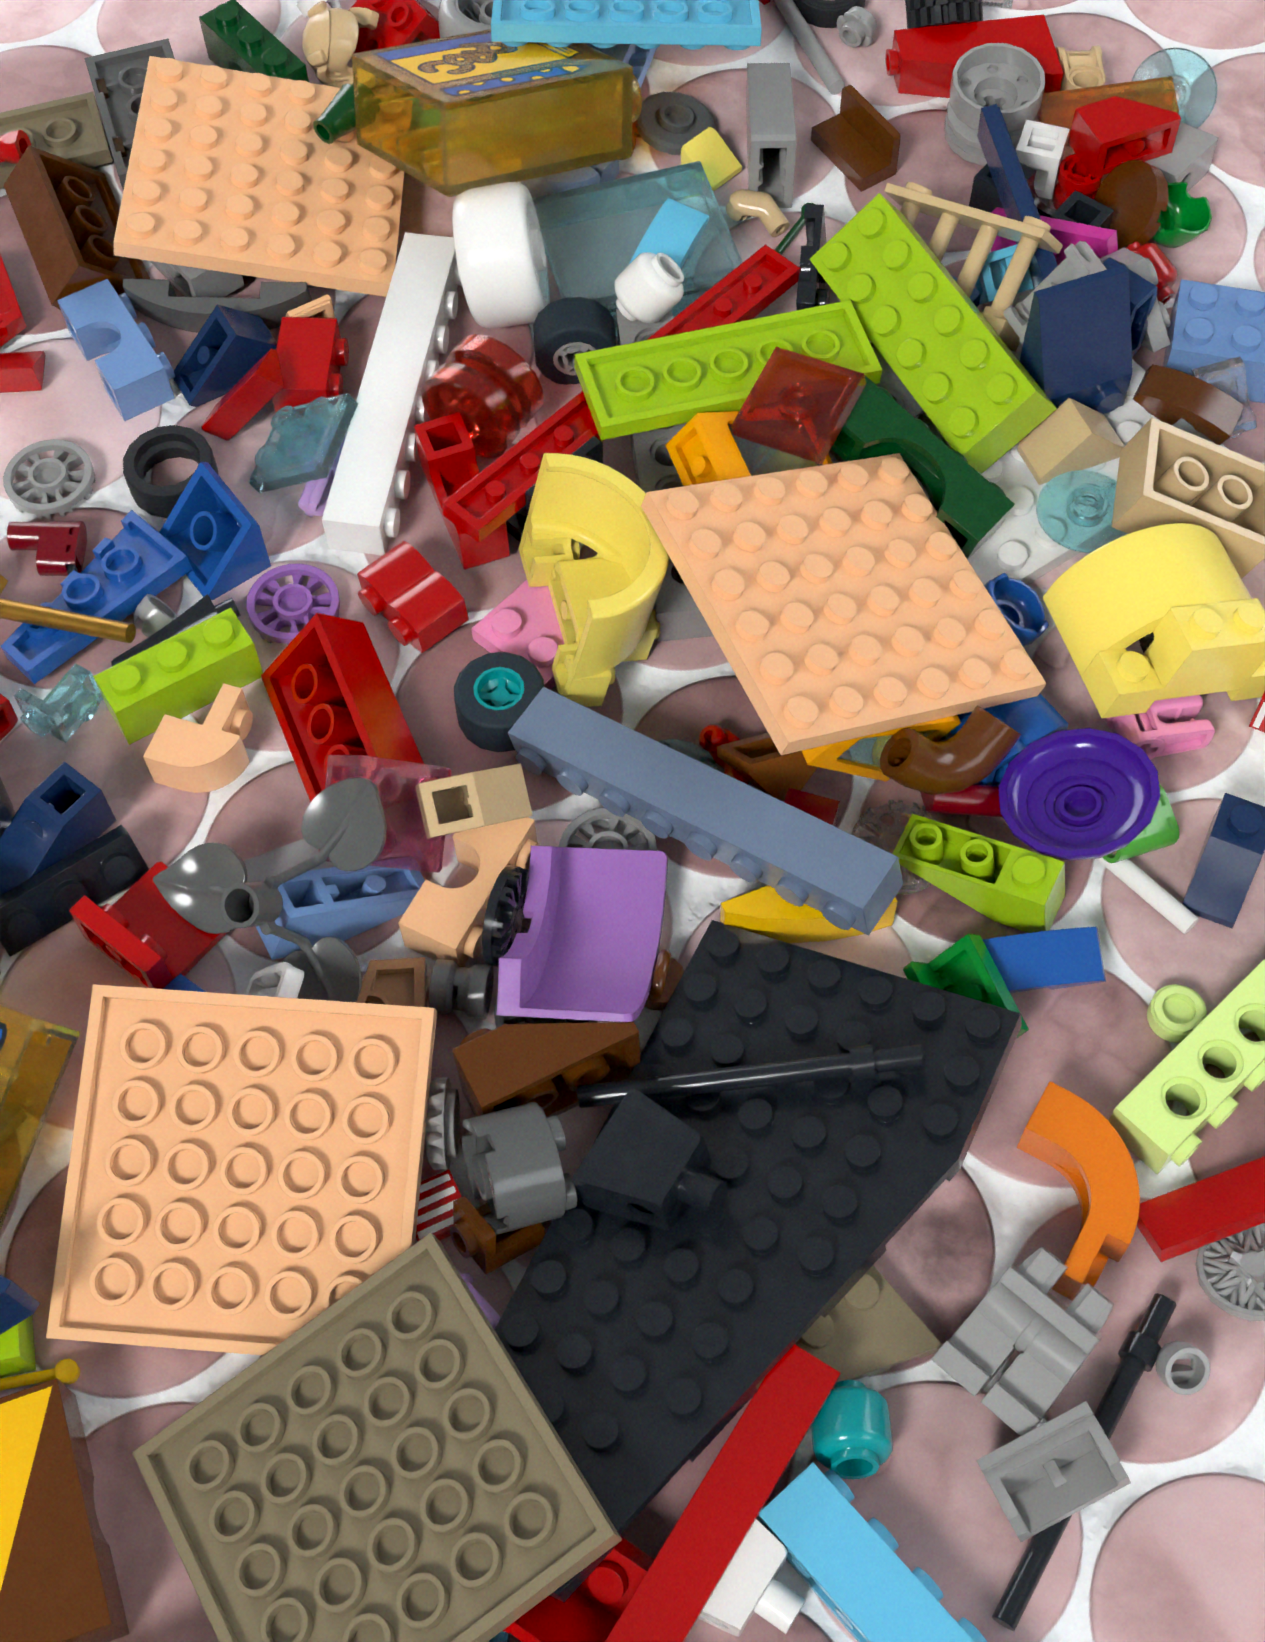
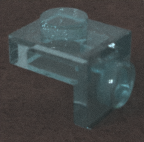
(64, 708)

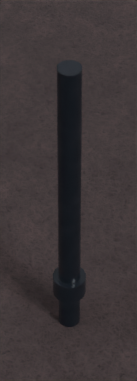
(862, 1063)
(1137, 1355)

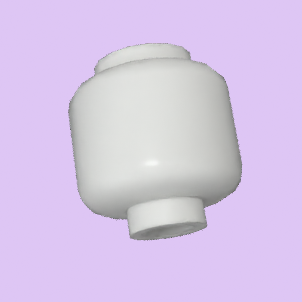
(649, 287)

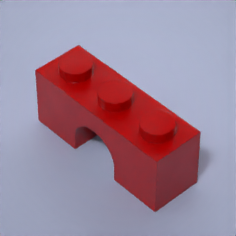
(448, 465)

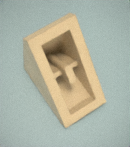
(1069, 441)

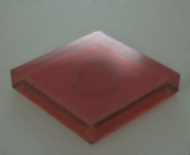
(799, 405)

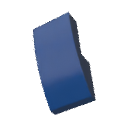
(1048, 959)

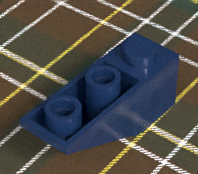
(51, 825)

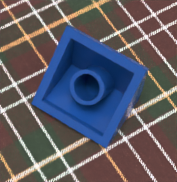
(215, 534)

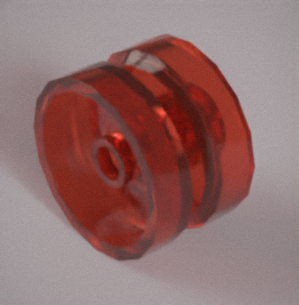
(490, 390)

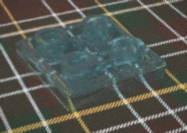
(302, 443)

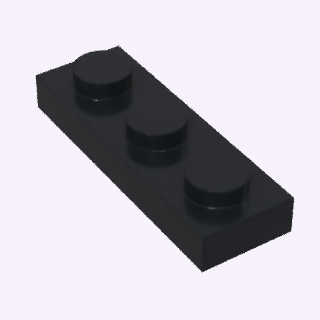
(45, 899)

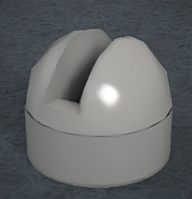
(152, 615)
(1180, 1377)

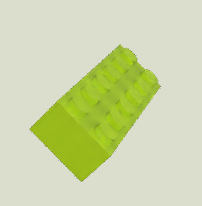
(932, 334)

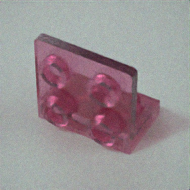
(396, 781)

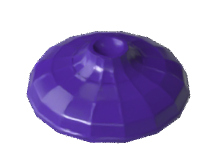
(1079, 794)

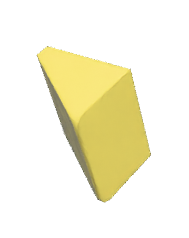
(714, 155)

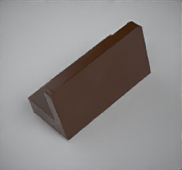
(859, 141)

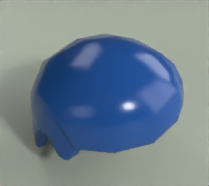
(1019, 607)

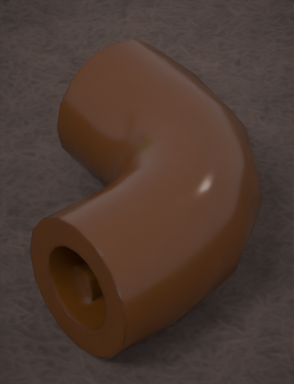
(952, 763)

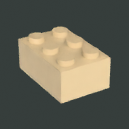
(1189, 480)

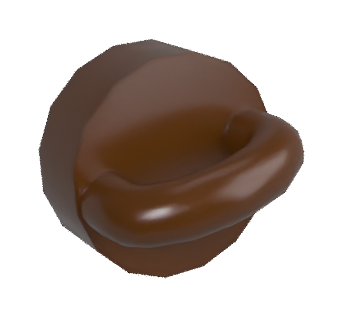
(664, 981)

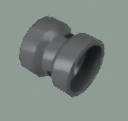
(461, 988)

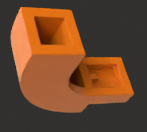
(1099, 1167)

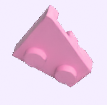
(525, 627)

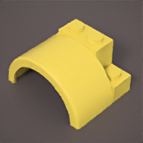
(1168, 584)
(599, 600)

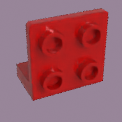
(397, 24)
(144, 933)
(592, 1607)

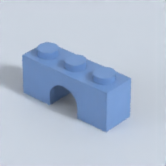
(132, 370)

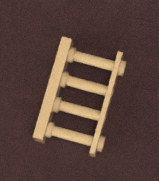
(1030, 234)

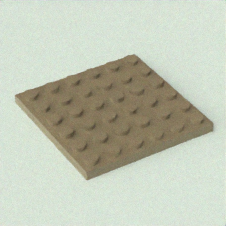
(376, 1476)

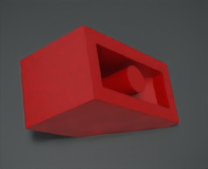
(1121, 131)

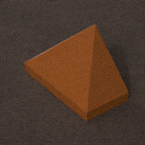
(764, 767)

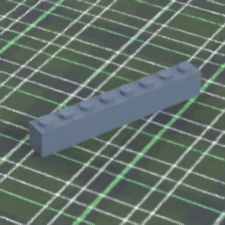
(708, 811)

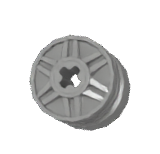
(989, 77)

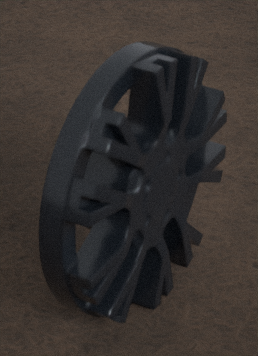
(504, 913)

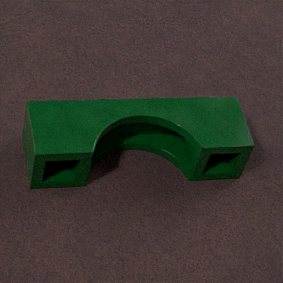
(961, 496)

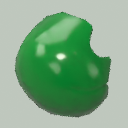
(1184, 217)

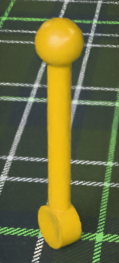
(65, 1370)

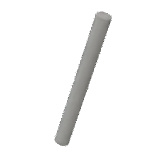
(811, 45)

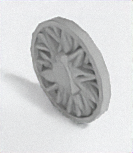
(1234, 1273)

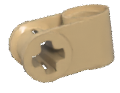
(1081, 68)

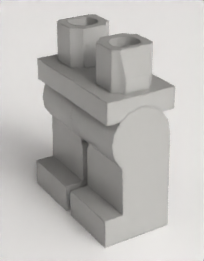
(1031, 1320)

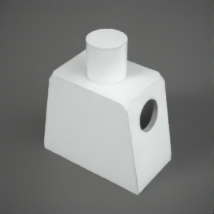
(752, 1587)

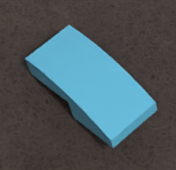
(674, 232)

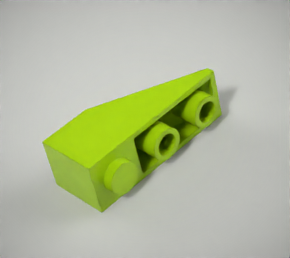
(984, 873)

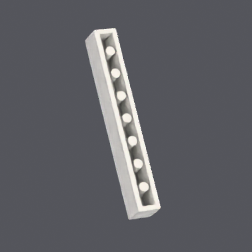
(381, 435)

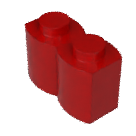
(412, 597)

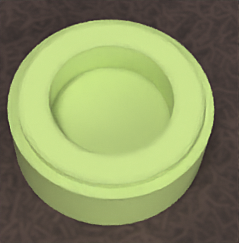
(1175, 1012)

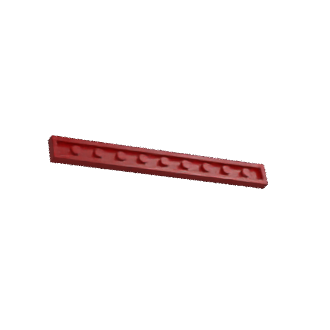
(501, 486)

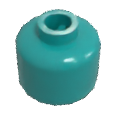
(853, 1431)

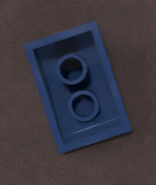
(1082, 340)

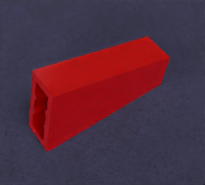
(926, 56)

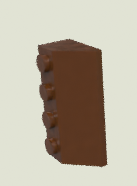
(68, 224)

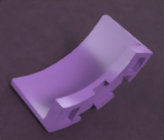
(588, 935)

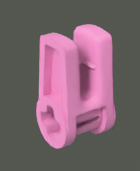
(1166, 727)

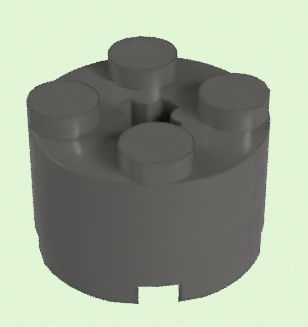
(517, 1166)

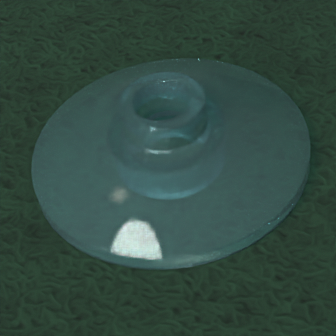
(1192, 81)
(1071, 519)

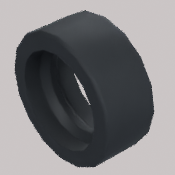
(153, 448)

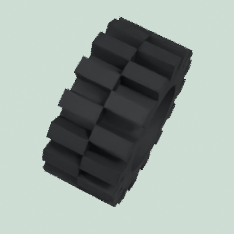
(942, 12)

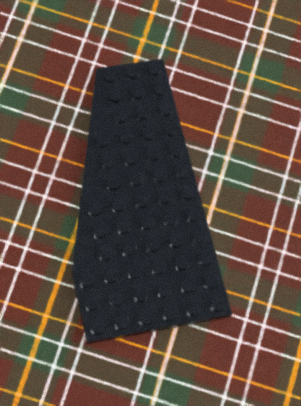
(660, 1334)

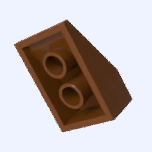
(542, 1063)

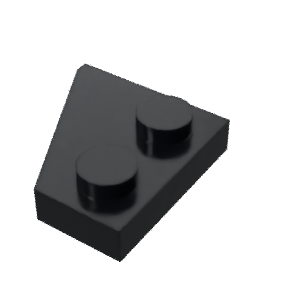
(811, 284)

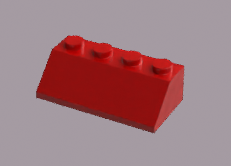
(335, 700)

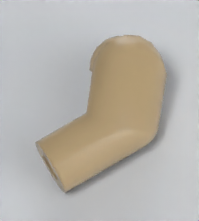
(757, 204)

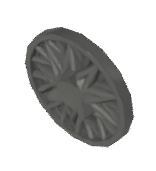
(672, 120)

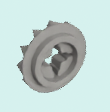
(442, 1124)

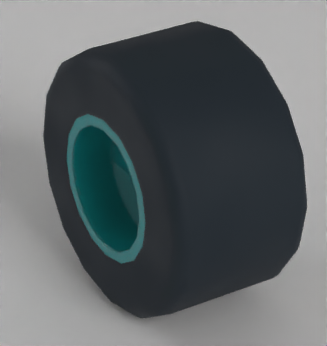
(493, 696)

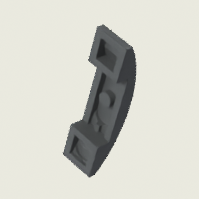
(159, 302)

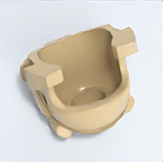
(332, 39)

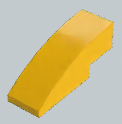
(772, 916)

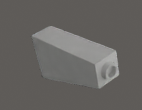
(771, 131)

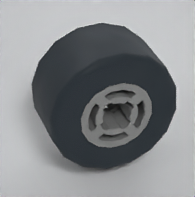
(568, 329)

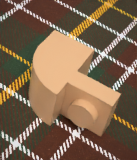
(204, 755)

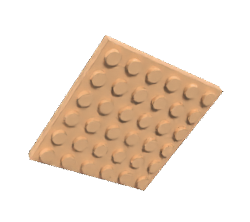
(245, 186)
(840, 600)
(236, 1164)

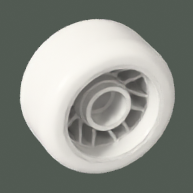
(500, 254)

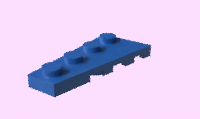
(109, 587)

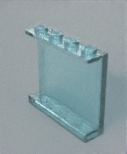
(598, 227)

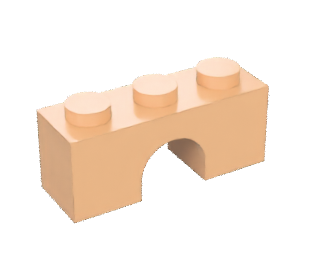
(451, 920)

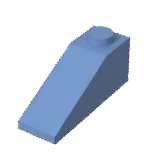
(340, 903)

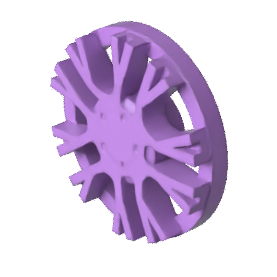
(291, 603)

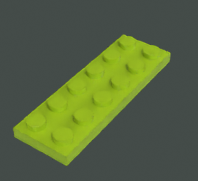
(711, 368)

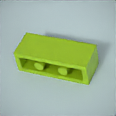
(179, 675)

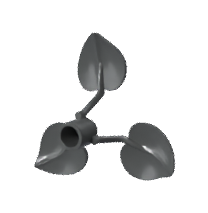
(213, 892)

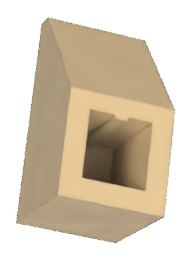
(473, 800)

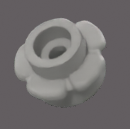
(856, 27)

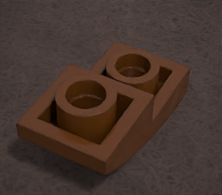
(1178, 395)

